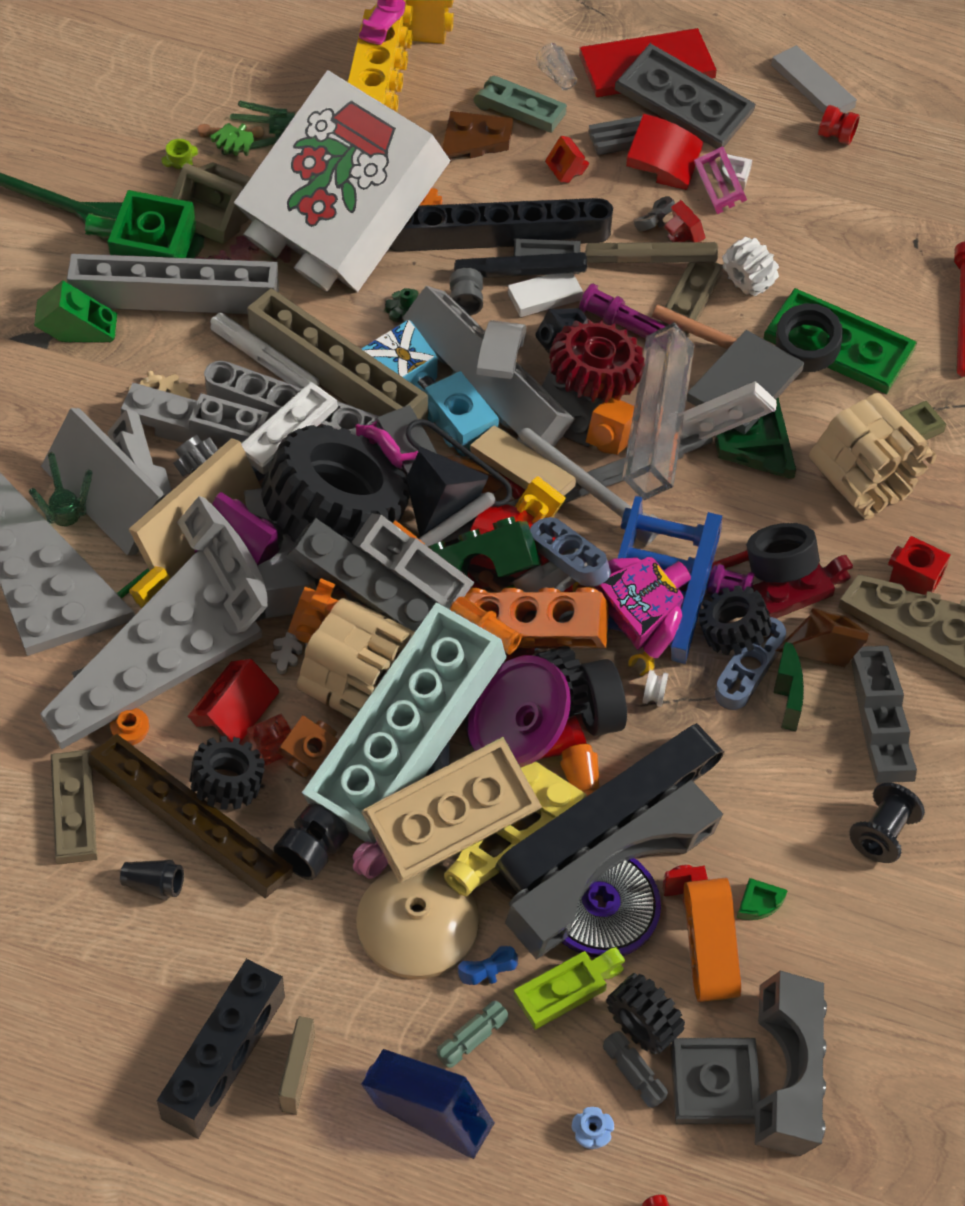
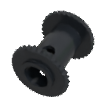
(879, 836)

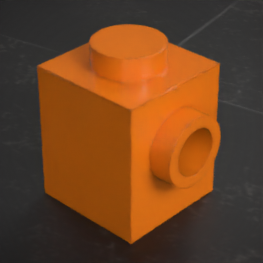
(610, 426)

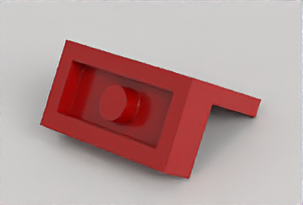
(235, 700)

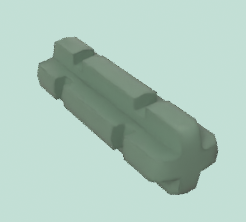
(472, 1034)

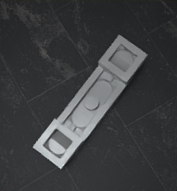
(500, 349)
(229, 558)

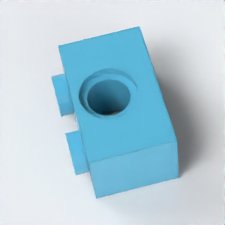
(459, 410)

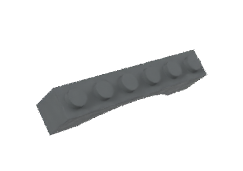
(672, 825)

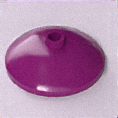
(524, 705)

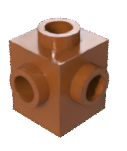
(304, 734)

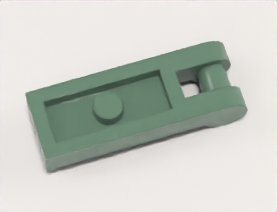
(520, 103)

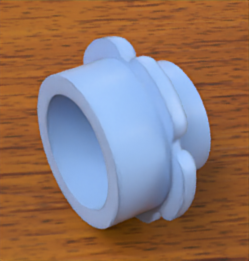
(587, 1137)

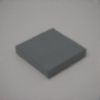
(715, 1080)

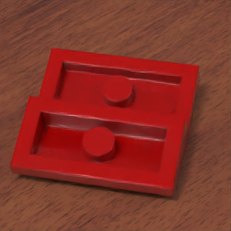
(665, 150)

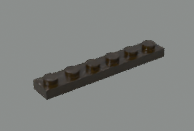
(190, 817)

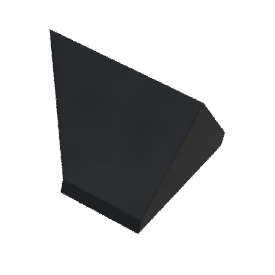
(440, 488)

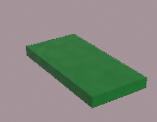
(867, 349)

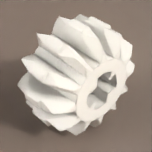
(750, 266)

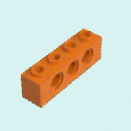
(583, 630)

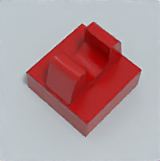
(566, 160)
(684, 225)

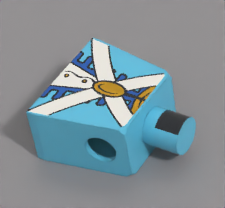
(406, 354)

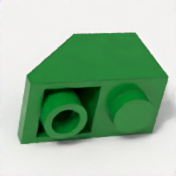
(74, 316)

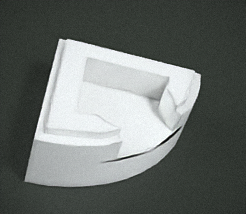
(741, 167)

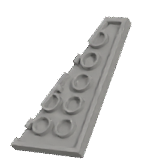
(47, 583)
(161, 646)

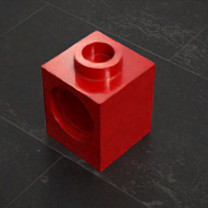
(918, 566)

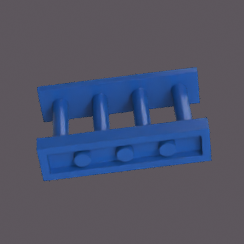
(703, 536)

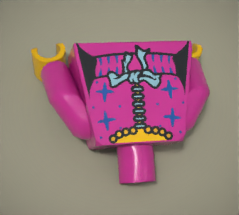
(644, 603)

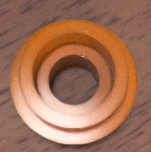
(132, 734)

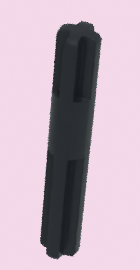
(526, 265)

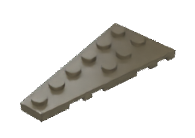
(914, 619)

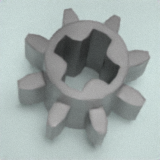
(194, 454)

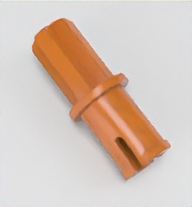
(487, 621)

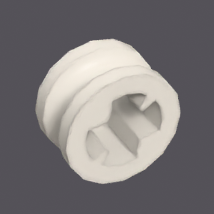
(655, 688)

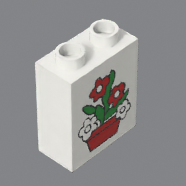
(340, 184)

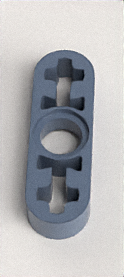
(597, 566)
(750, 677)

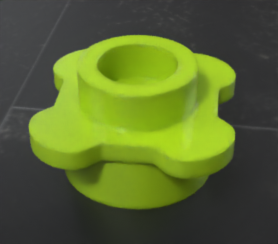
(179, 153)

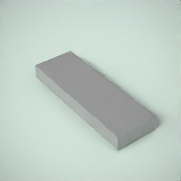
(812, 80)

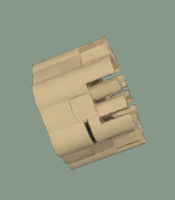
(867, 450)
(350, 656)

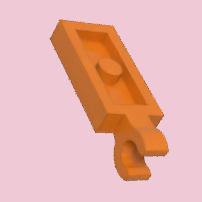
(312, 610)

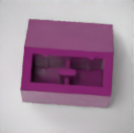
(256, 533)

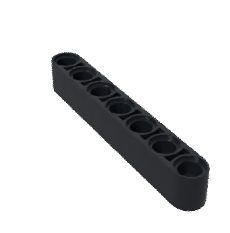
(502, 222)
(613, 804)

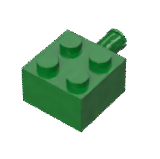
(147, 226)

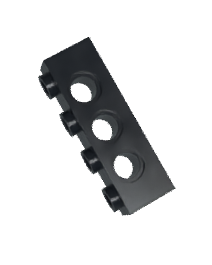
(221, 1048)

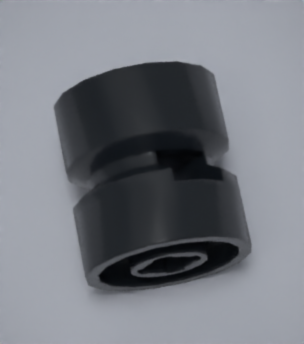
(311, 841)

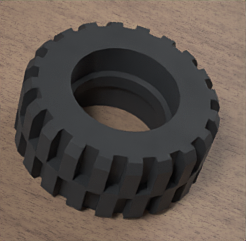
(331, 479)

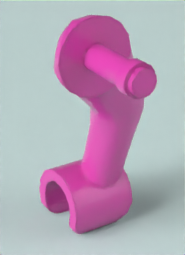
(386, 443)

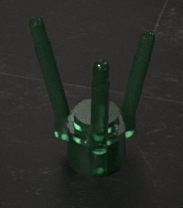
(277, 119)
(63, 504)

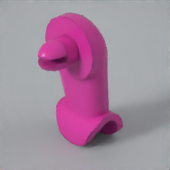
(381, 19)

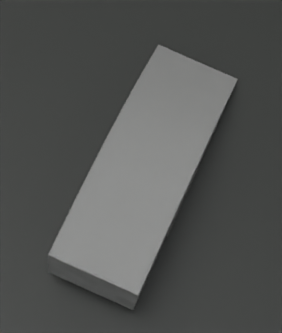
(412, 561)

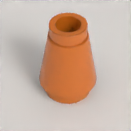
(581, 767)

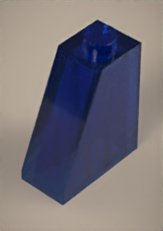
(429, 1100)

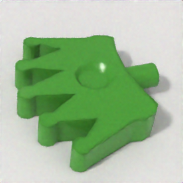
(234, 139)

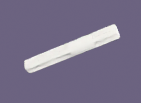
(261, 351)

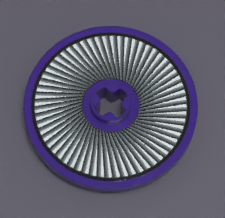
(626, 919)

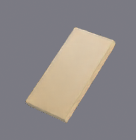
(158, 532)
(451, 810)

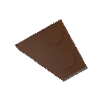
(476, 134)

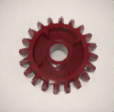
(596, 360)

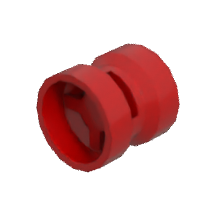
(839, 124)

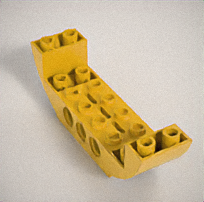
(378, 67)

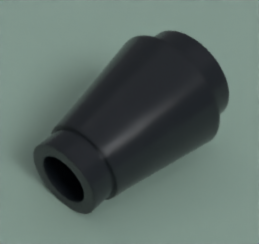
(154, 878)

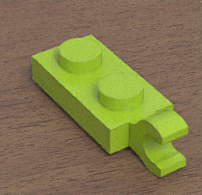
(567, 986)

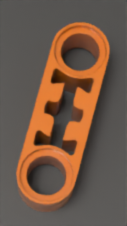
(712, 939)

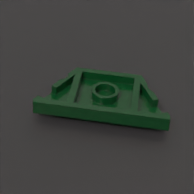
(762, 447)

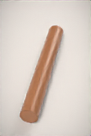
(693, 327)

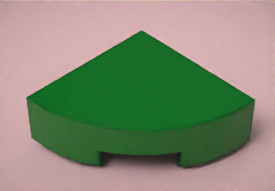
(760, 900)

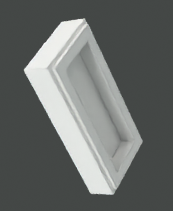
(544, 293)

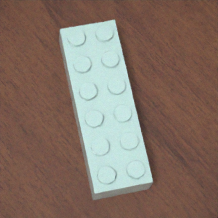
(407, 717)

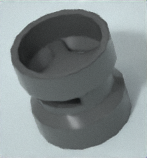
(466, 289)

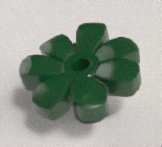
(400, 303)

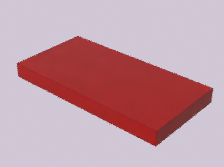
(609, 60)

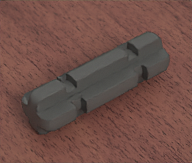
(635, 1069)

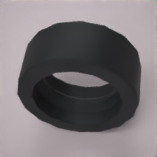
(811, 315)
(783, 552)
(606, 698)

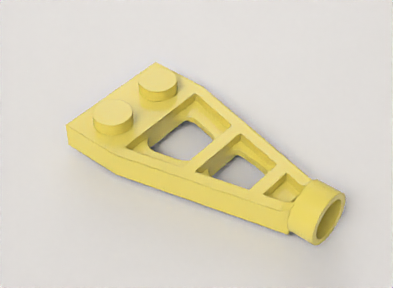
(555, 797)

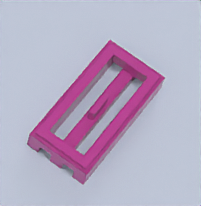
(728, 198)

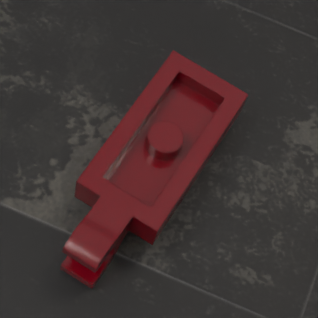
(797, 594)

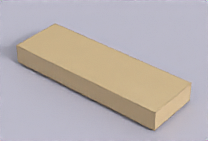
(519, 461)

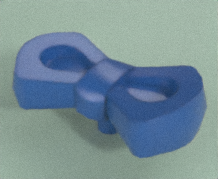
(501, 960)

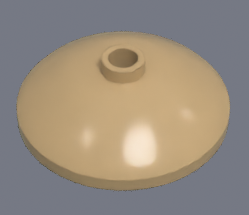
(416, 942)

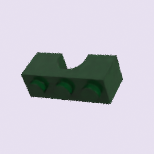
(508, 546)

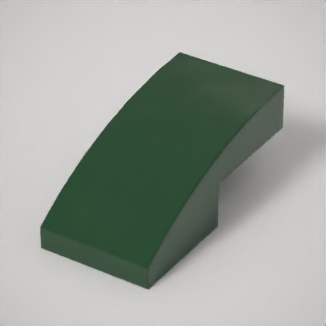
(790, 684)

